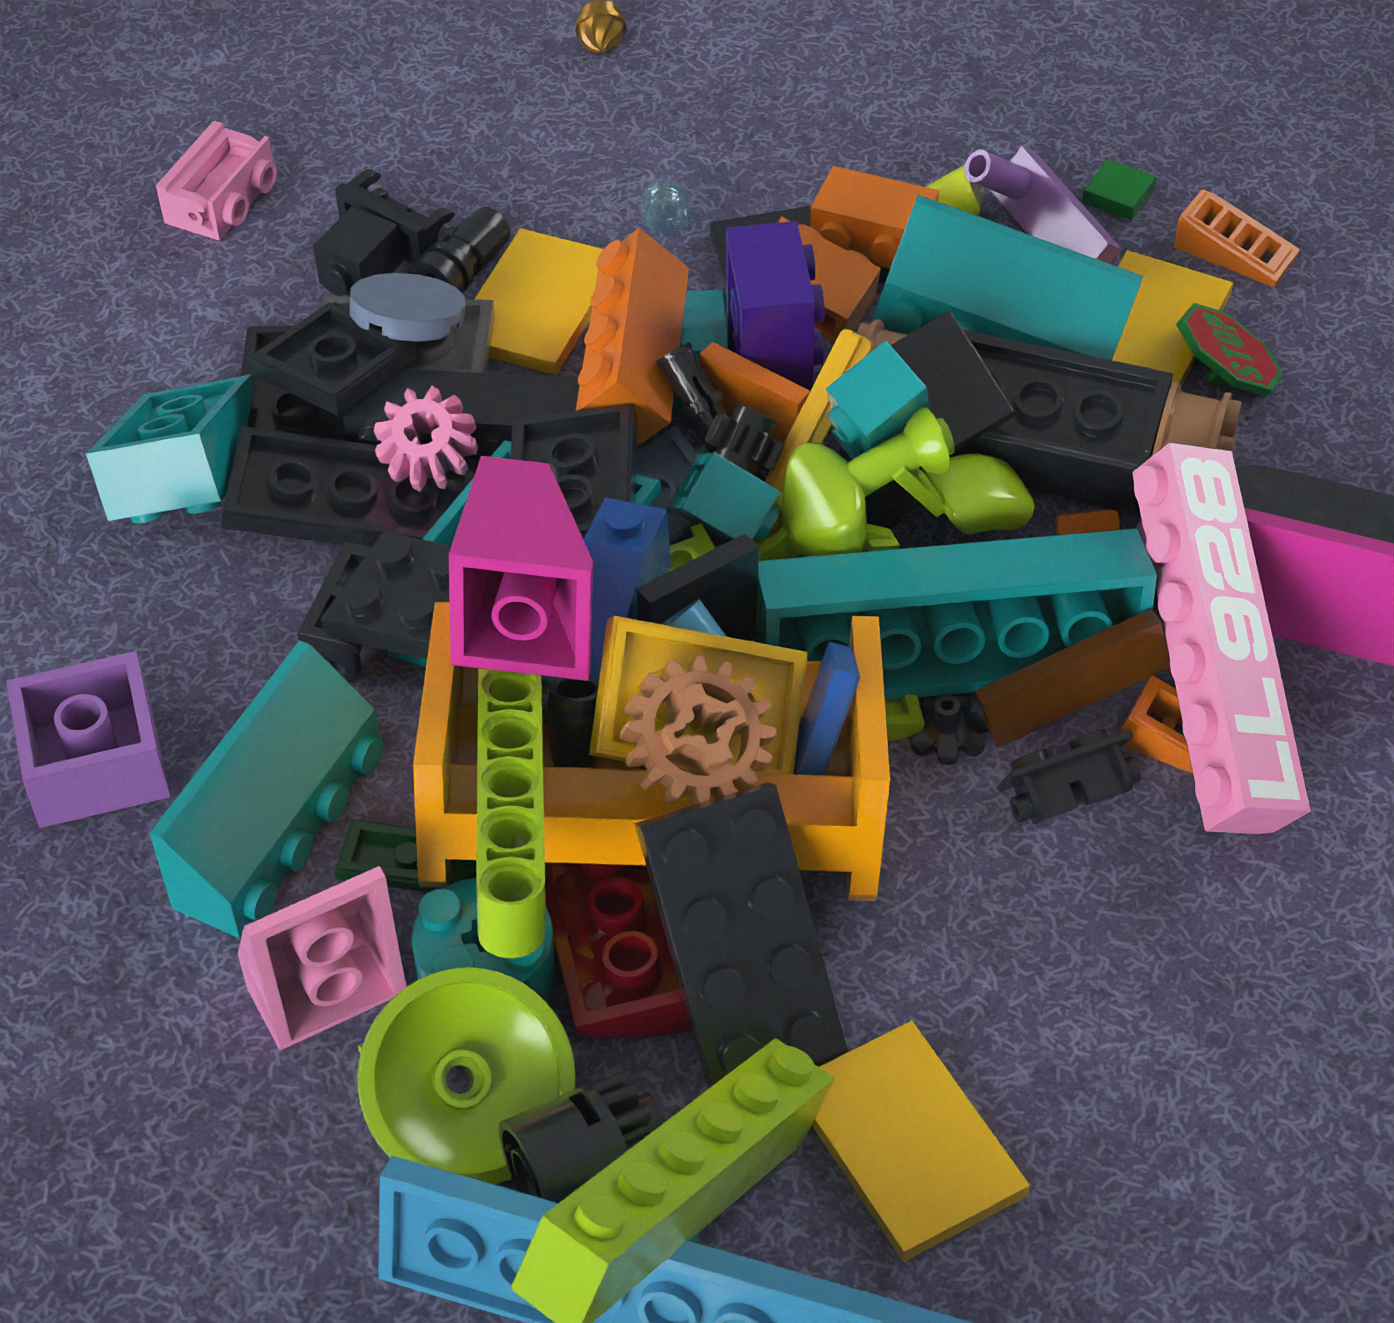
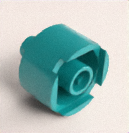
(448, 939)

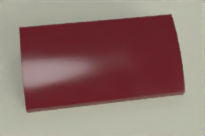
(613, 951)

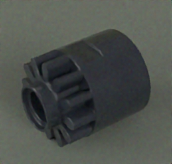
(576, 1136)

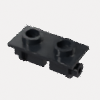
(1092, 763)

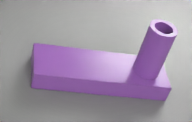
(1041, 202)

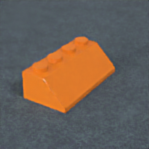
(630, 327)

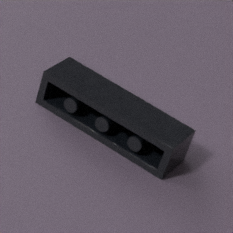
(488, 397)

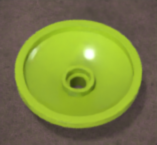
(471, 1021)

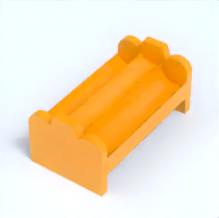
(593, 812)

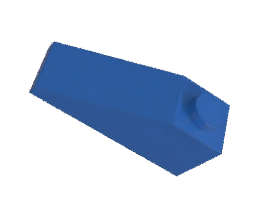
(627, 551)

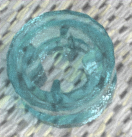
(662, 194)

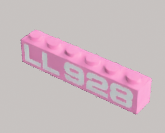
(1219, 642)

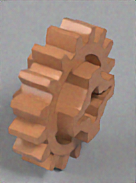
(706, 704)

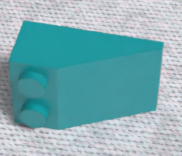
(172, 450)

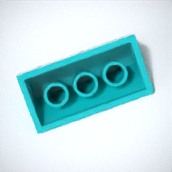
(1003, 284)
(266, 793)

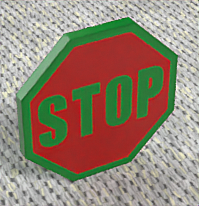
(1229, 350)

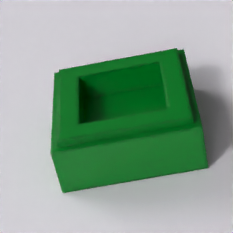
(1119, 189)

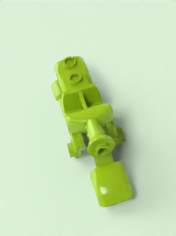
(827, 505)

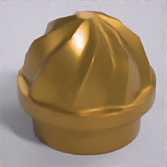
(600, 26)

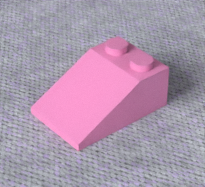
(323, 958)

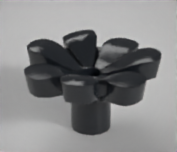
(949, 728)

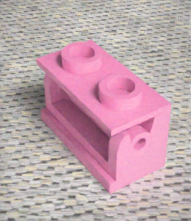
(216, 181)

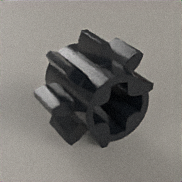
(746, 439)

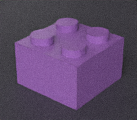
(87, 739)

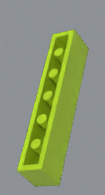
(670, 1185)

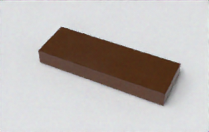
(1074, 678)

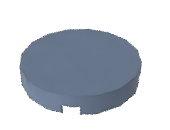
(407, 306)

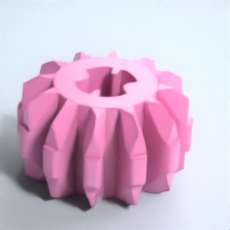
(403, 447)

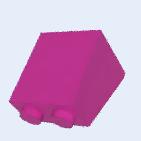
(520, 576)

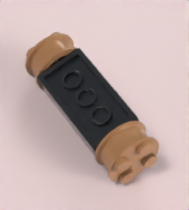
(1086, 418)

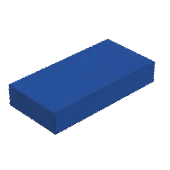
(826, 710)

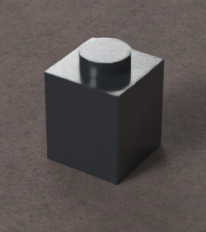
(356, 249)

